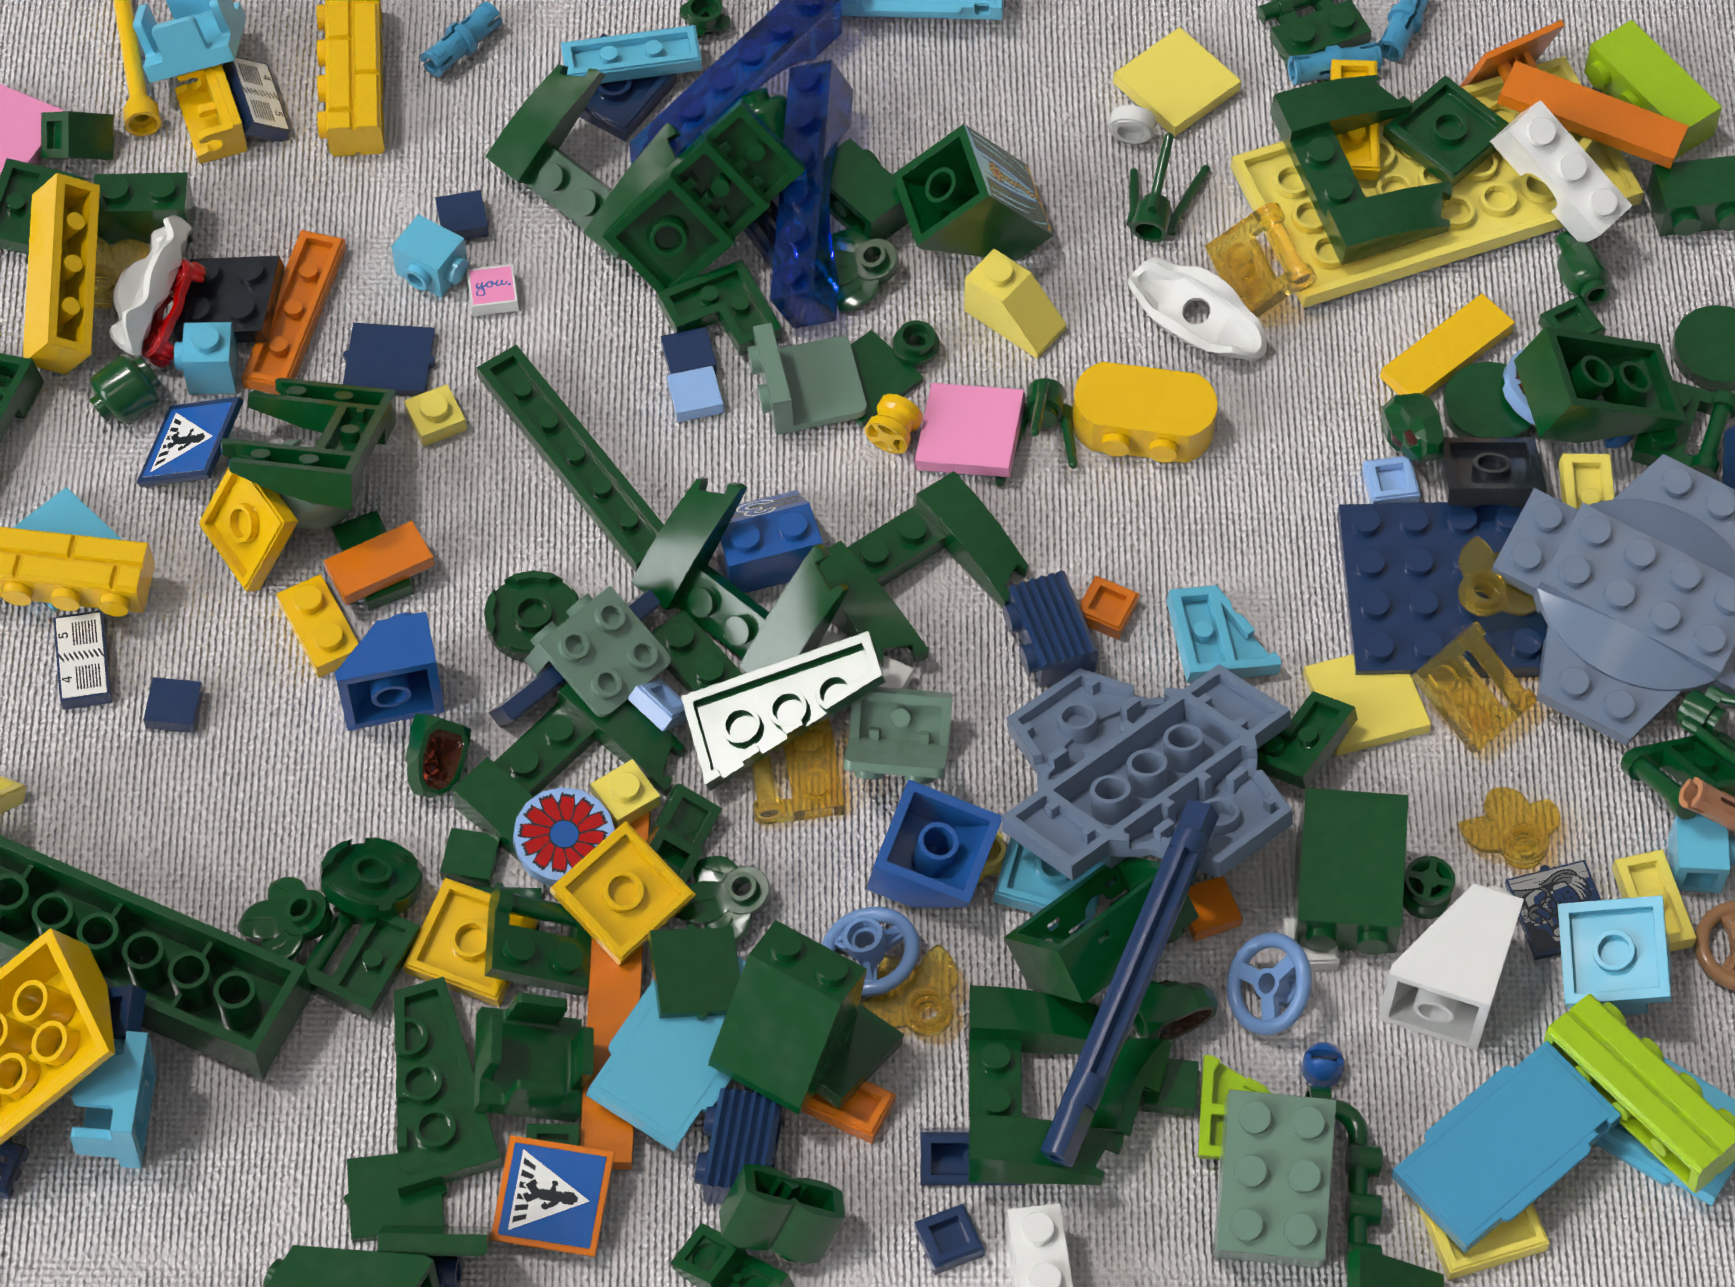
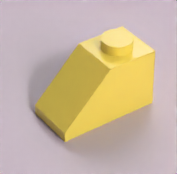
(1012, 304)

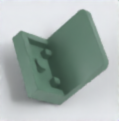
(806, 381)
(600, 651)
(899, 734)

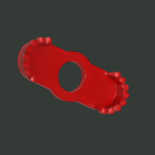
(156, 345)

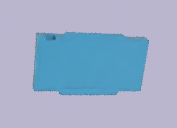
(1505, 1145)

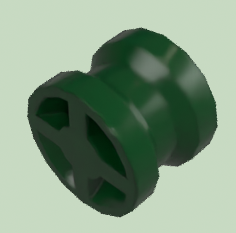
(1431, 875)

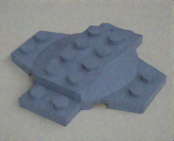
(1630, 595)
(1126, 764)

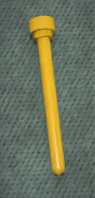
(140, 113)

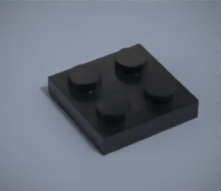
(235, 292)
(1490, 470)

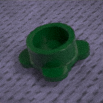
(705, 15)

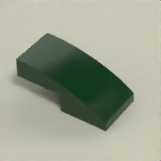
(683, 829)
(1136, 1071)
(716, 1262)

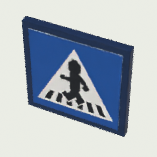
(189, 442)

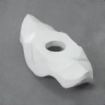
(147, 284)
(1168, 288)

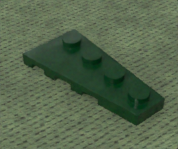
(436, 1119)

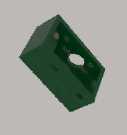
(1086, 960)

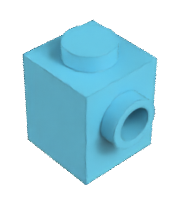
(430, 256)
(208, 358)
(1700, 854)

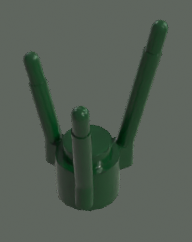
(1152, 216)
(1043, 409)
(1706, 718)

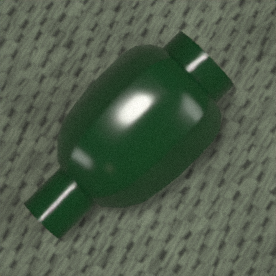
(1582, 270)

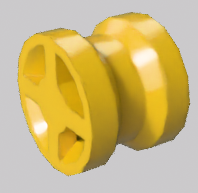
(893, 423)

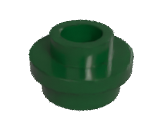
(916, 333)

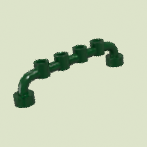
(1360, 1164)

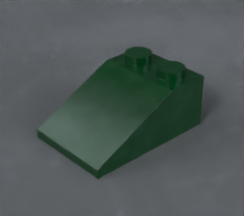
(1596, 386)

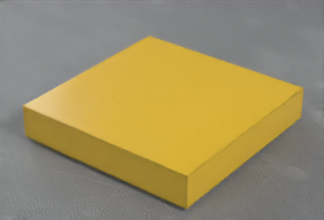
(247, 528)
(622, 892)
(455, 943)

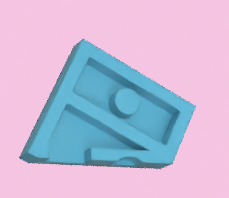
(1215, 634)

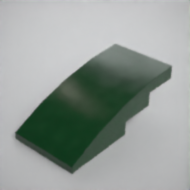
(704, 199)

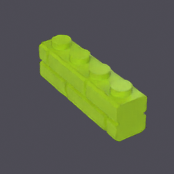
(1655, 1102)

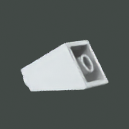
(1453, 968)

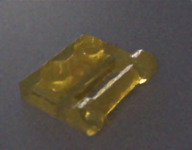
(1246, 268)
(1463, 695)
(811, 778)

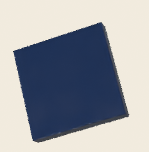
(625, 104)

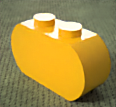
(1144, 412)

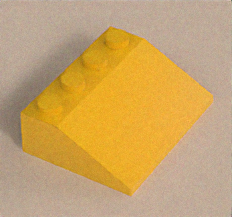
(50, 1026)

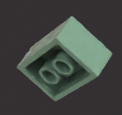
(1274, 1178)

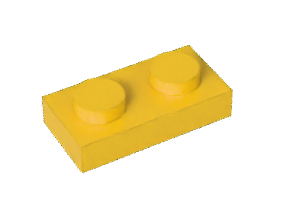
(318, 624)

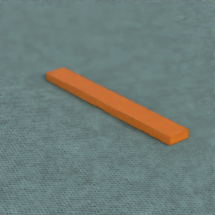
(611, 998)

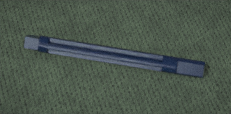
(1129, 983)

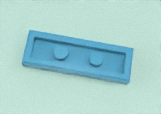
(635, 54)

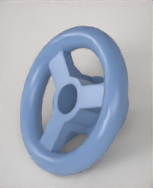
(862, 929)
(1279, 987)

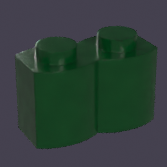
(781, 1214)

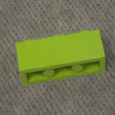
(1641, 73)

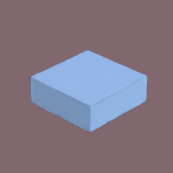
(695, 394)
(1391, 480)
(659, 704)

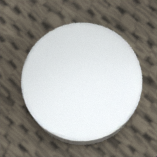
(1132, 124)

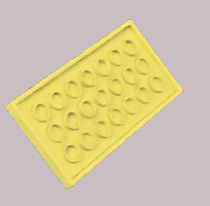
(1485, 209)

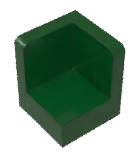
(77, 135)

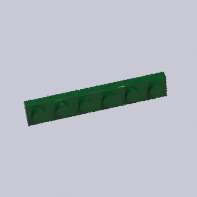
(572, 453)

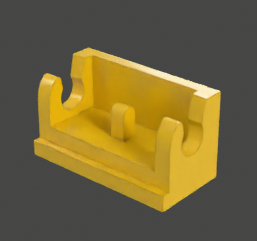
(210, 114)

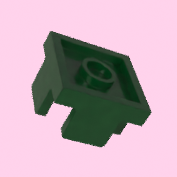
(532, 1059)

